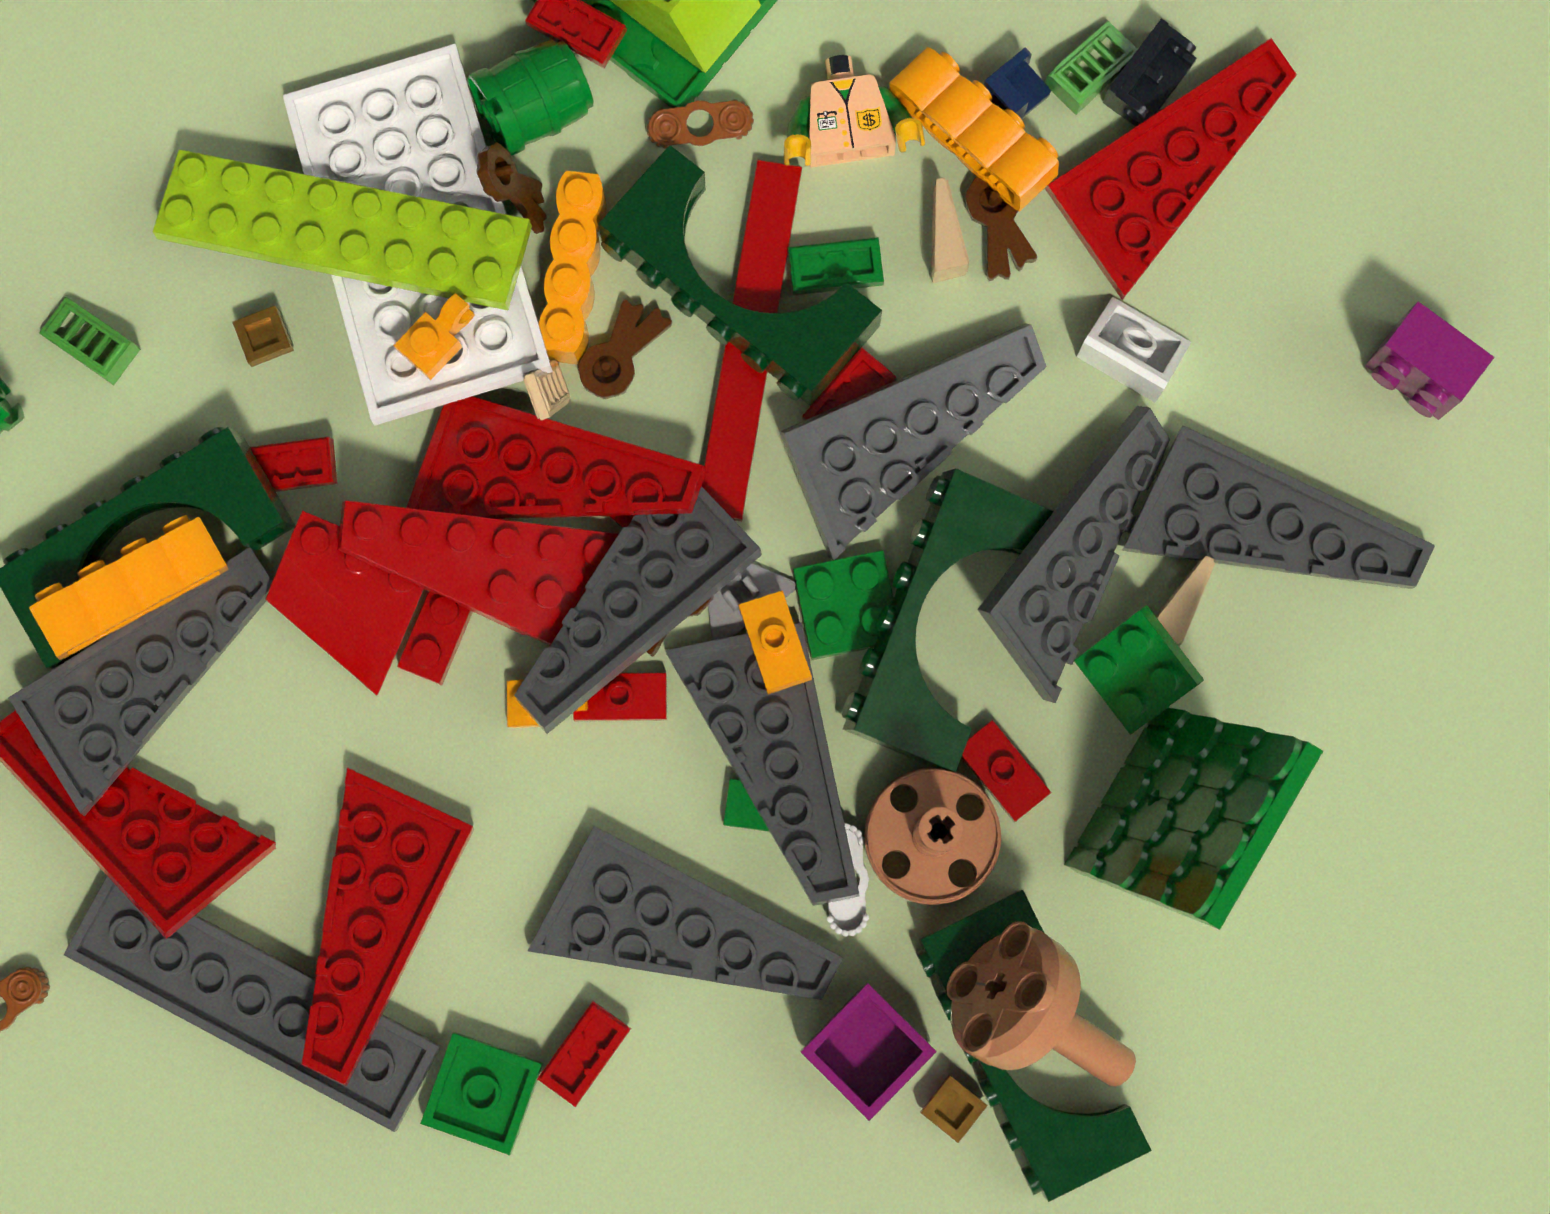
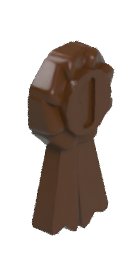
(503, 182)
(1002, 231)
(608, 367)

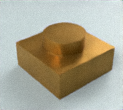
(263, 336)
(953, 1108)

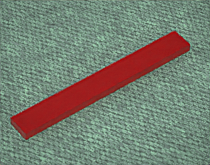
(759, 290)

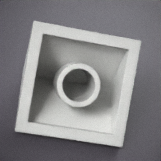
(1133, 349)

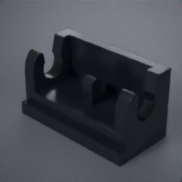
(1151, 74)

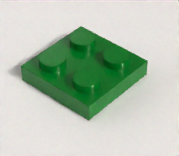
(843, 603)
(1138, 670)
(481, 1093)

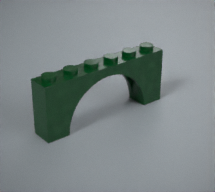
(795, 347)
(213, 477)
(893, 699)
(1058, 1145)

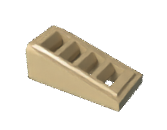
(949, 252)
(547, 390)
(1182, 604)

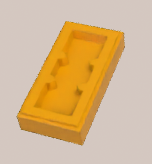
(775, 642)

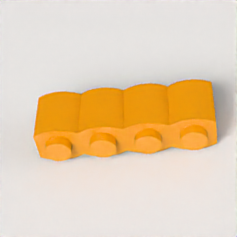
(975, 129)
(576, 257)
(128, 588)

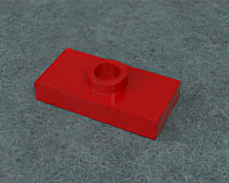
(579, 26)
(857, 378)
(298, 463)
(628, 699)
(1004, 771)
(584, 1053)

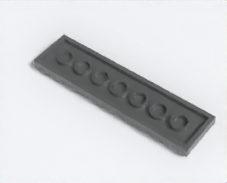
(245, 1001)

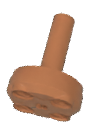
(929, 858)
(1022, 1001)

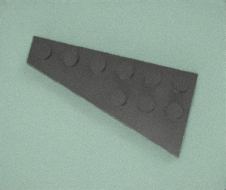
(891, 438)
(1260, 518)
(1071, 558)
(638, 594)
(119, 691)
(779, 757)
(654, 918)

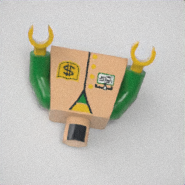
(848, 119)

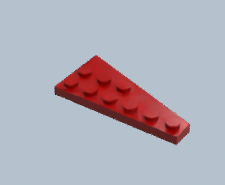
(1151, 178)
(517, 466)
(494, 567)
(142, 834)
(380, 897)

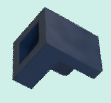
(1017, 85)

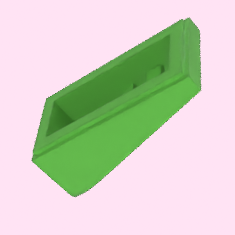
(1071, 94)
(117, 359)

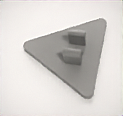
(747, 586)

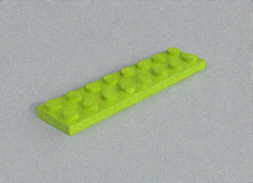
(343, 229)

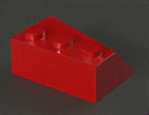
(342, 601)

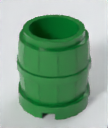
(531, 94)

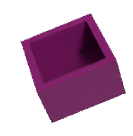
(1428, 362)
(868, 1051)

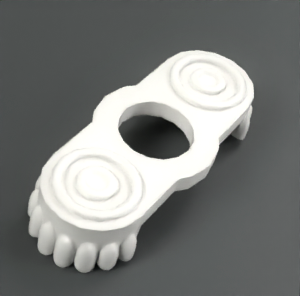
(850, 914)

